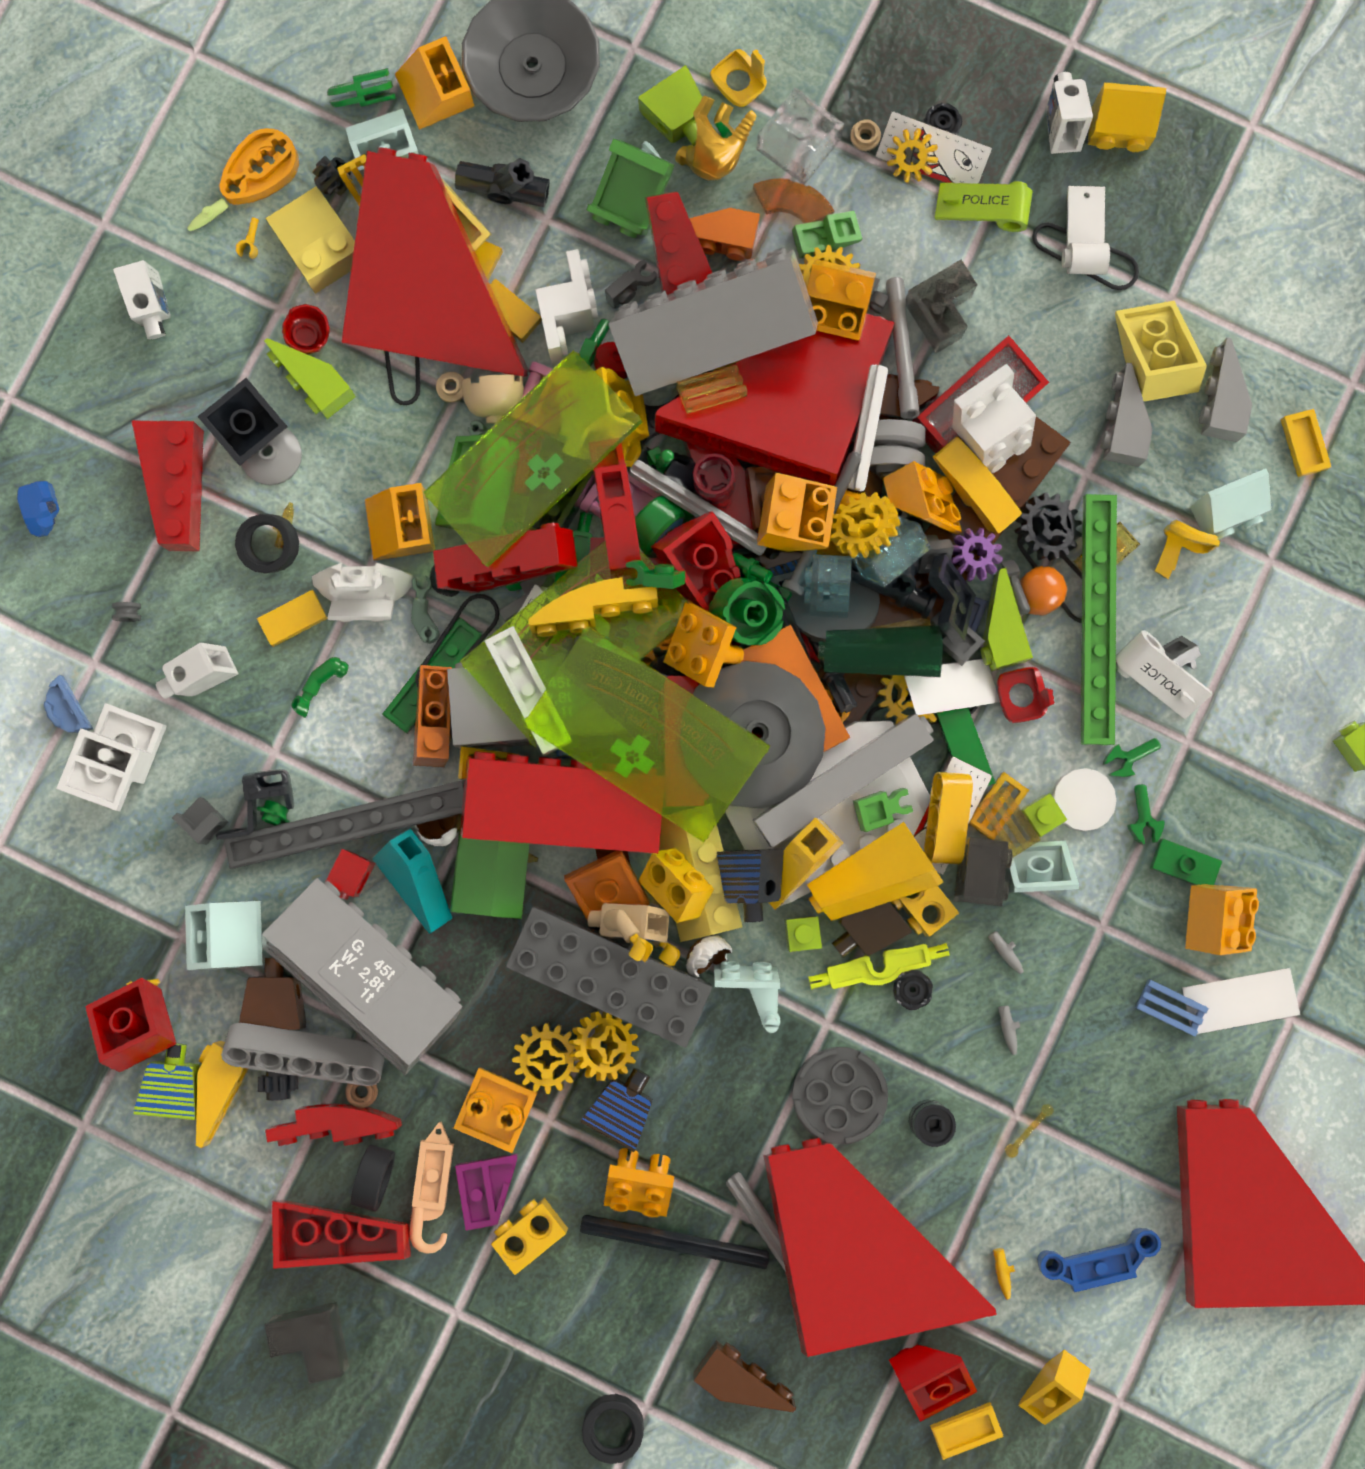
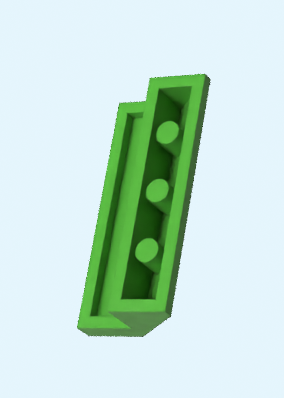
(489, 878)

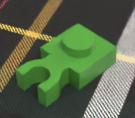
(877, 809)

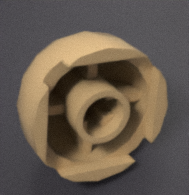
(492, 395)

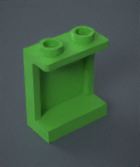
(625, 184)

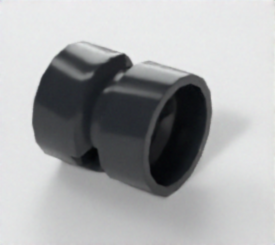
(932, 1123)

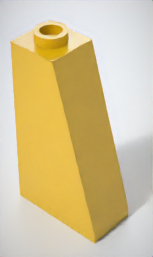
(874, 875)

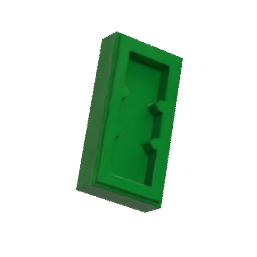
(1185, 863)

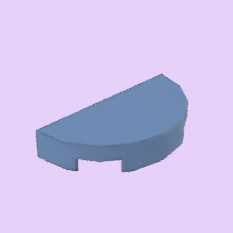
(64, 708)

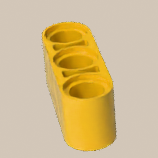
(948, 817)

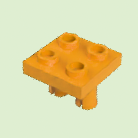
(702, 645)
(495, 1110)
(639, 1189)

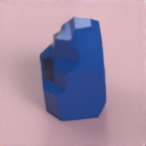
(38, 507)

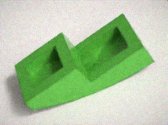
(835, 230)

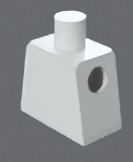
(196, 671)

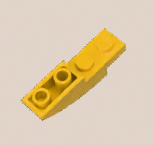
(578, 607)

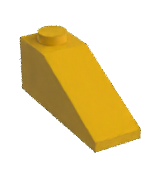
(215, 1091)

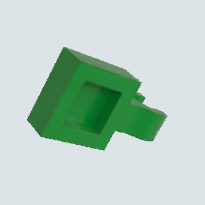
(661, 577)

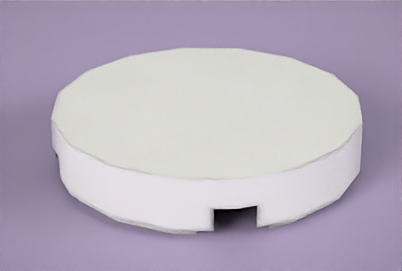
(1085, 799)

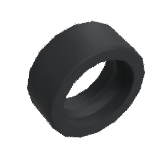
(244, 540)
(372, 1178)
(608, 1454)

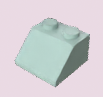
(1234, 505)

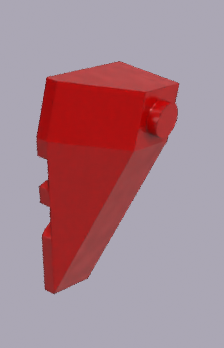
(704, 554)

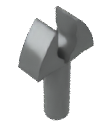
(1013, 574)

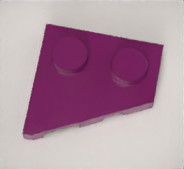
(484, 1189)

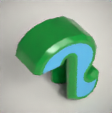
(657, 519)

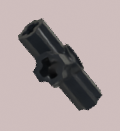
(503, 182)

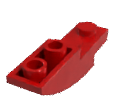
(616, 510)
(344, 1120)

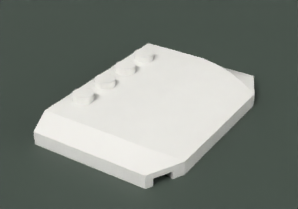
(843, 817)

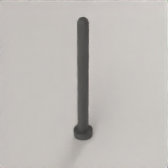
(806, 559)

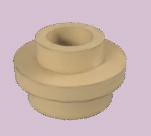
(868, 127)
(446, 395)

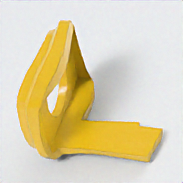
(740, 61)
(1185, 536)

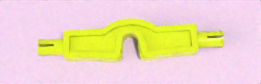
(894, 961)

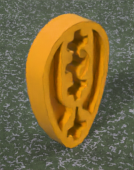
(250, 153)

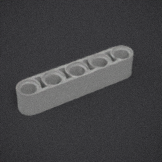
(302, 1054)

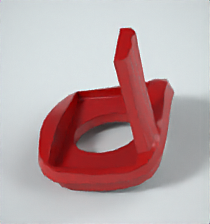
(1041, 700)

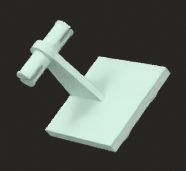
(763, 984)

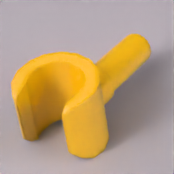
(249, 240)

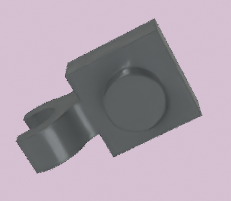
(624, 288)
(961, 651)

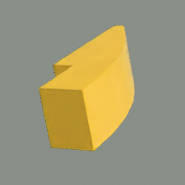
(977, 486)

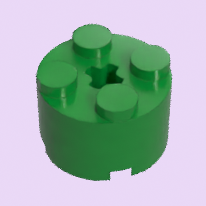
(752, 597)

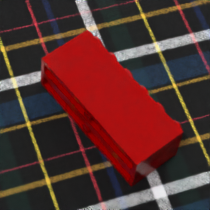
(552, 806)

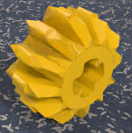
(901, 155)

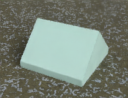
(1042, 868)

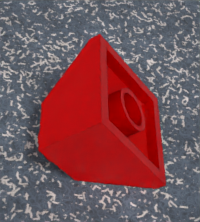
(932, 1379)

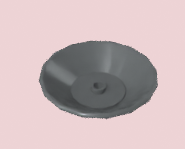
(519, 32)
(789, 722)

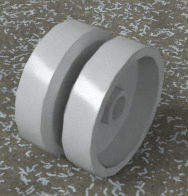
(896, 446)

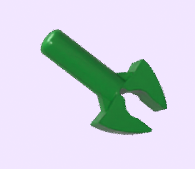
(590, 345)
(659, 459)
(1130, 757)
(1144, 817)

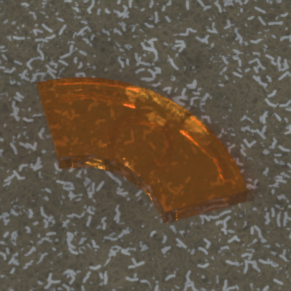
(792, 198)

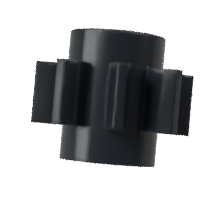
(327, 176)
(277, 1085)

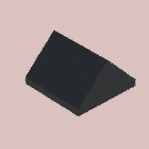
(242, 421)

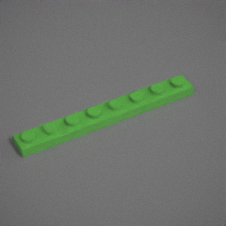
(1098, 619)

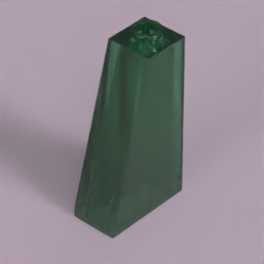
(884, 651)

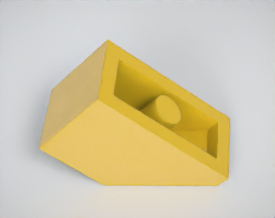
(1056, 1387)

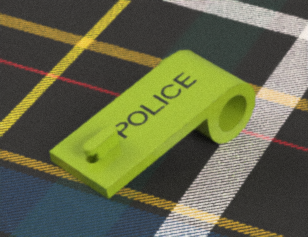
(998, 203)

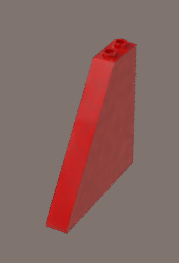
(417, 275)
(797, 405)
(1253, 1221)
(854, 1259)

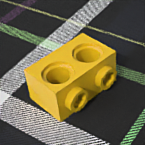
(676, 884)
(915, 906)
(534, 1240)

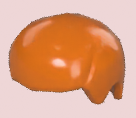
(1044, 589)

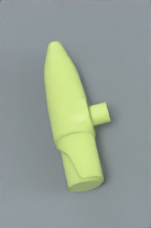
(208, 214)

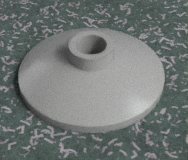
(280, 464)

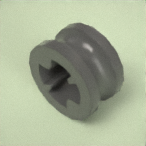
(126, 611)

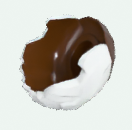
(439, 831)
(705, 953)

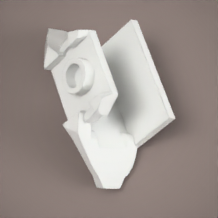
(346, 591)

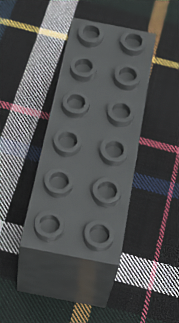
(607, 978)

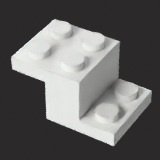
(567, 307)
(994, 419)
(111, 757)

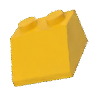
(1126, 116)

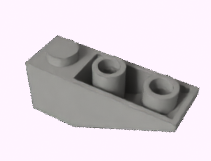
(1228, 398)
(1129, 425)

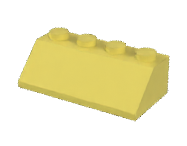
(717, 914)

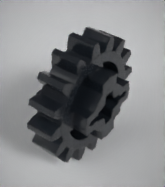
(1048, 527)

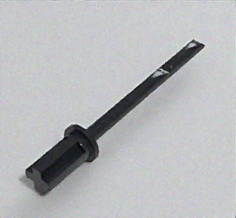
(835, 683)

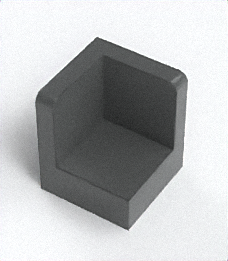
(201, 821)

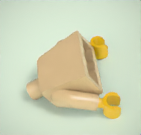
(636, 925)

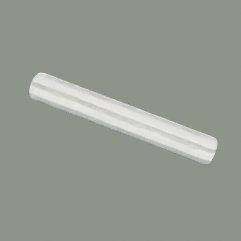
(868, 424)

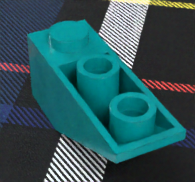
(414, 877)

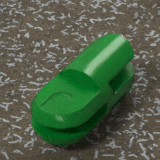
(362, 90)

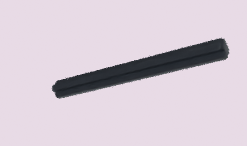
(674, 1241)

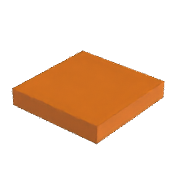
(606, 881)

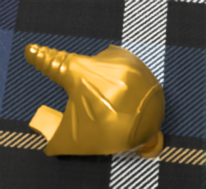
(715, 154)

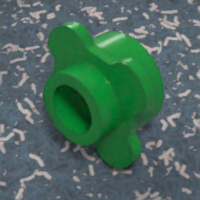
(273, 813)

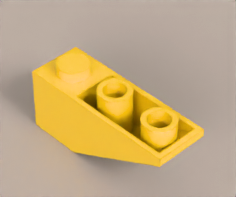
(805, 856)

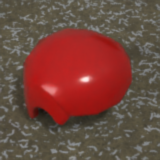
(306, 329)

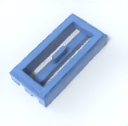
(1196, 1019)

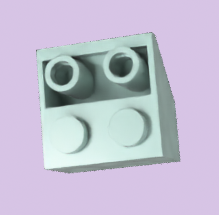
(384, 131)
(223, 935)

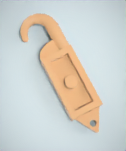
(431, 1187)

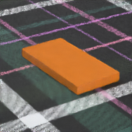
(789, 655)

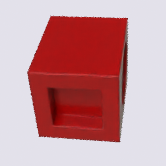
(350, 873)

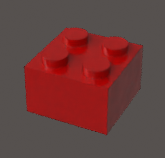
(130, 1025)

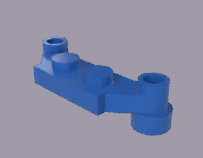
(1101, 1265)

